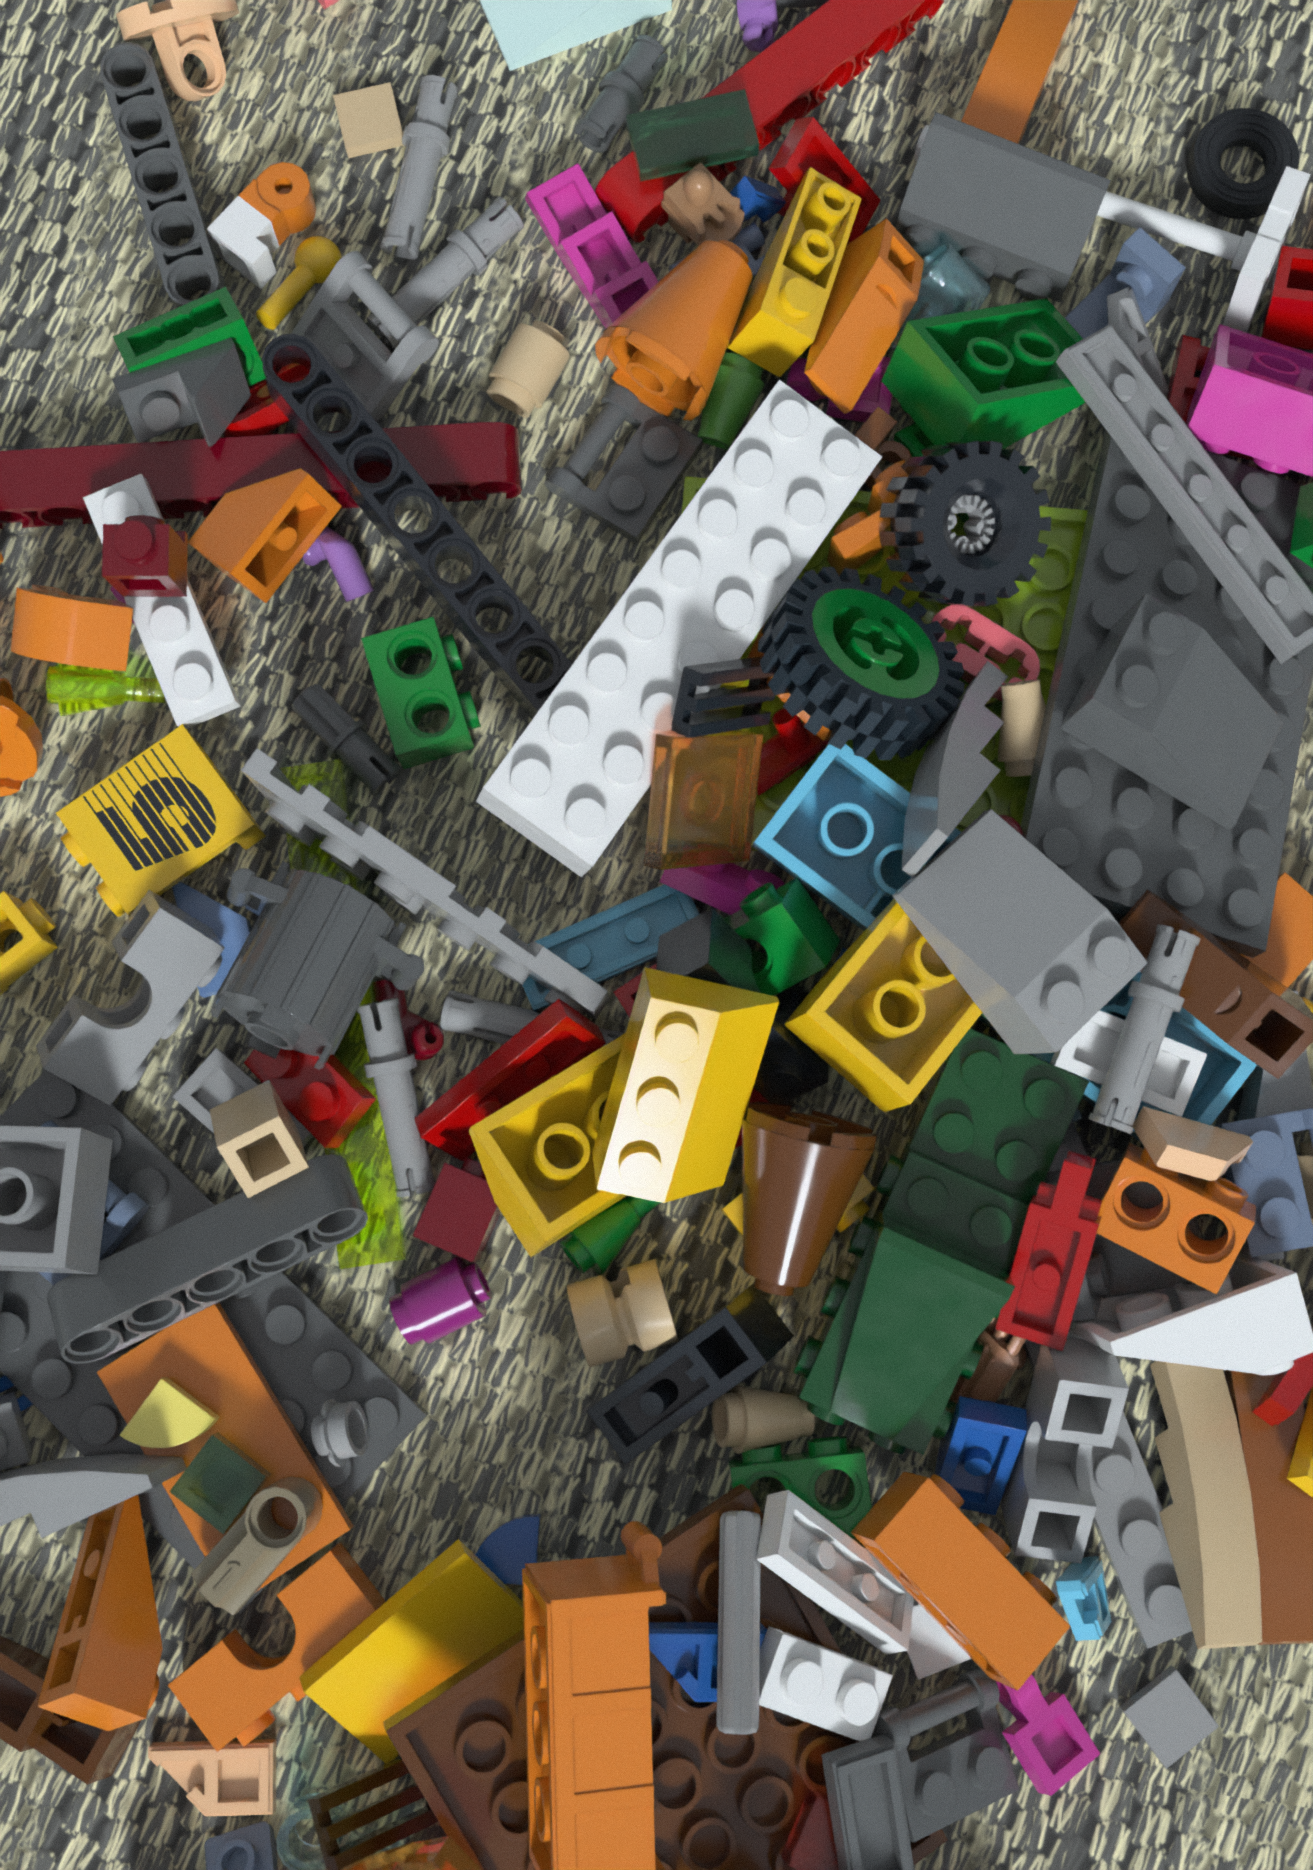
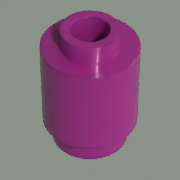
(440, 1301)

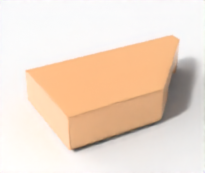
(1189, 1144)
(225, 1781)

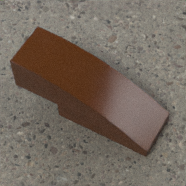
(73, 1745)

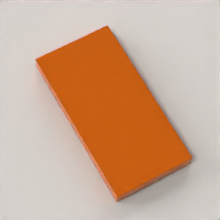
(217, 1369)

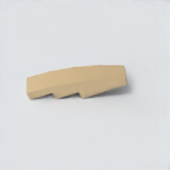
(1212, 1508)

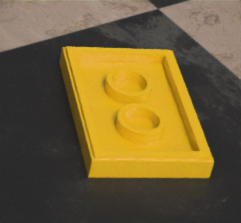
(413, 1644)

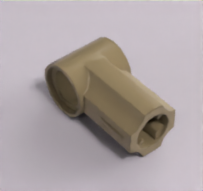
(256, 1545)

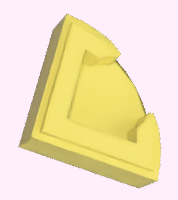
(168, 1418)

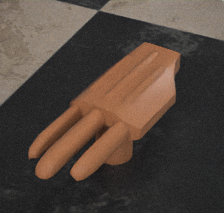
(994, 1368)

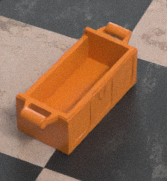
(591, 1707)

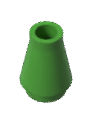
(730, 400)

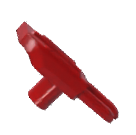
(786, 750)

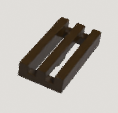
(328, 1831)

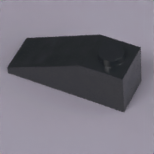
(691, 1374)

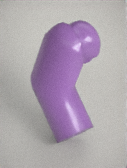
(758, 22)
(343, 562)

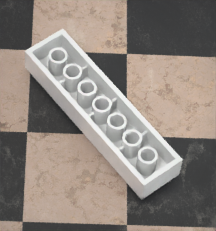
(691, 604)

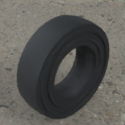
(1240, 128)

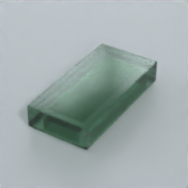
(692, 132)

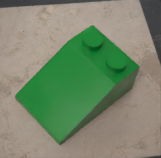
(984, 372)

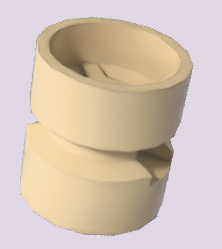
(621, 1313)

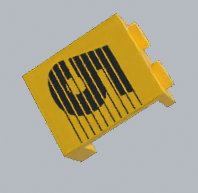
(156, 821)

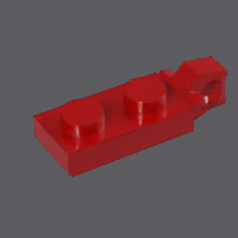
(1053, 1256)

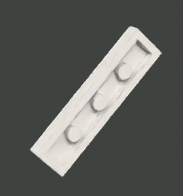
(169, 626)

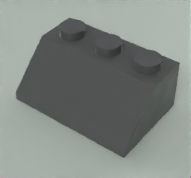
(1000, 207)

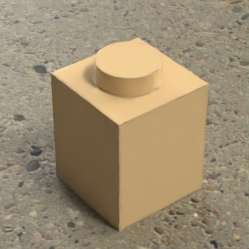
(258, 1139)

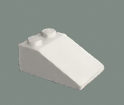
(1248, 1327)

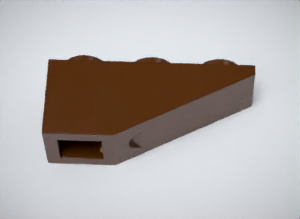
(1229, 991)

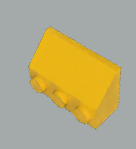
(680, 1086)
(542, 1151)

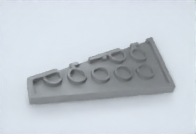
(414, 885)

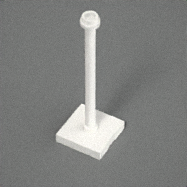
(1251, 255)

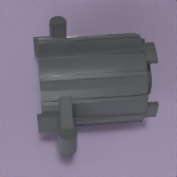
(308, 960)

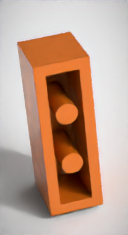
(962, 1577)

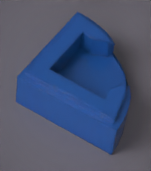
(757, 198)
(511, 1548)

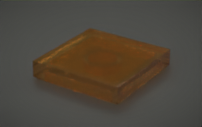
(702, 799)

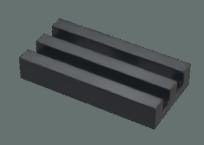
(726, 719)

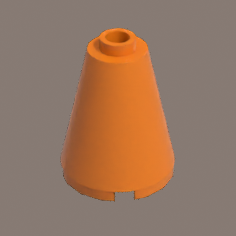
(679, 330)

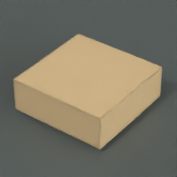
(369, 120)

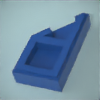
(690, 1655)

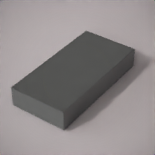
(868, 1806)

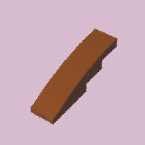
(1280, 1514)

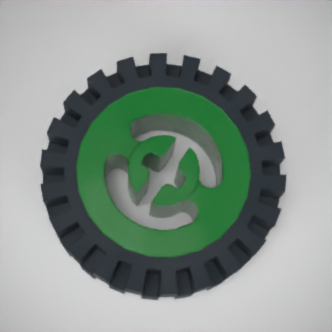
(860, 663)

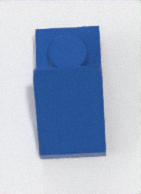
(981, 1451)

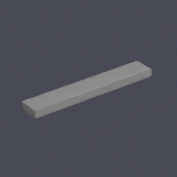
(1192, 490)

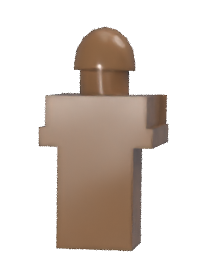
(702, 208)

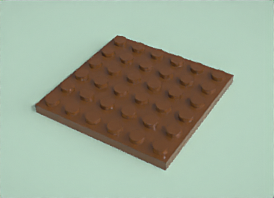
(715, 1793)

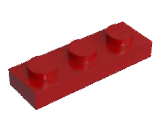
(525, 1061)

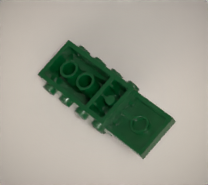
(938, 1246)

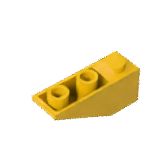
(796, 275)

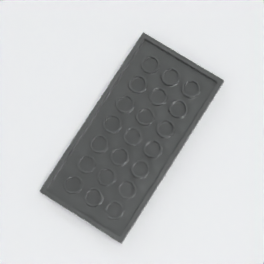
(1104, 820)
(282, 1326)

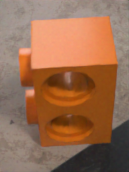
(1163, 1231)

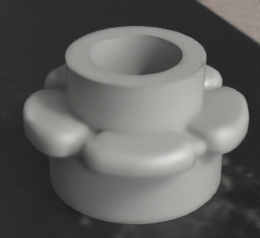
(340, 1431)

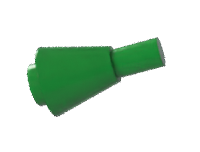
(603, 1236)

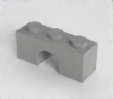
(109, 1046)
(1070, 1408)

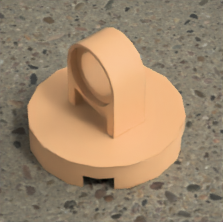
(180, 30)

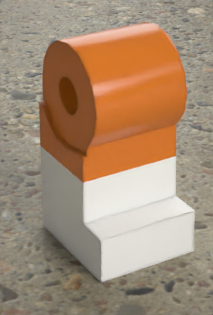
(262, 219)

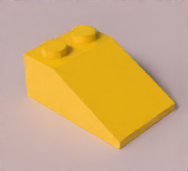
(886, 1012)

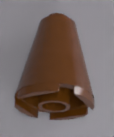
(796, 1189)

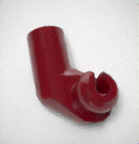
(420, 1035)

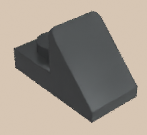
(184, 390)

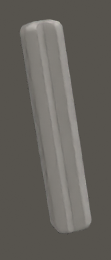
(738, 1623)

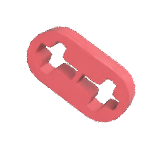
(991, 641)

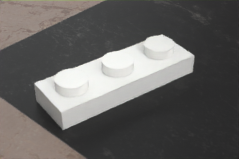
(834, 1572)

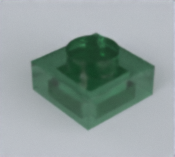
(220, 1482)

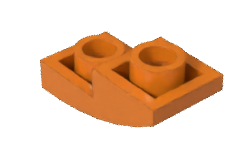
(858, 536)

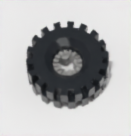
(999, 532)

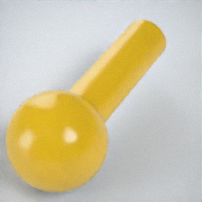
(313, 264)

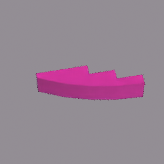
(590, 244)

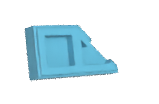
(1085, 1598)

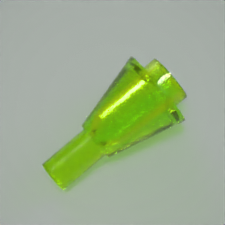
(89, 689)

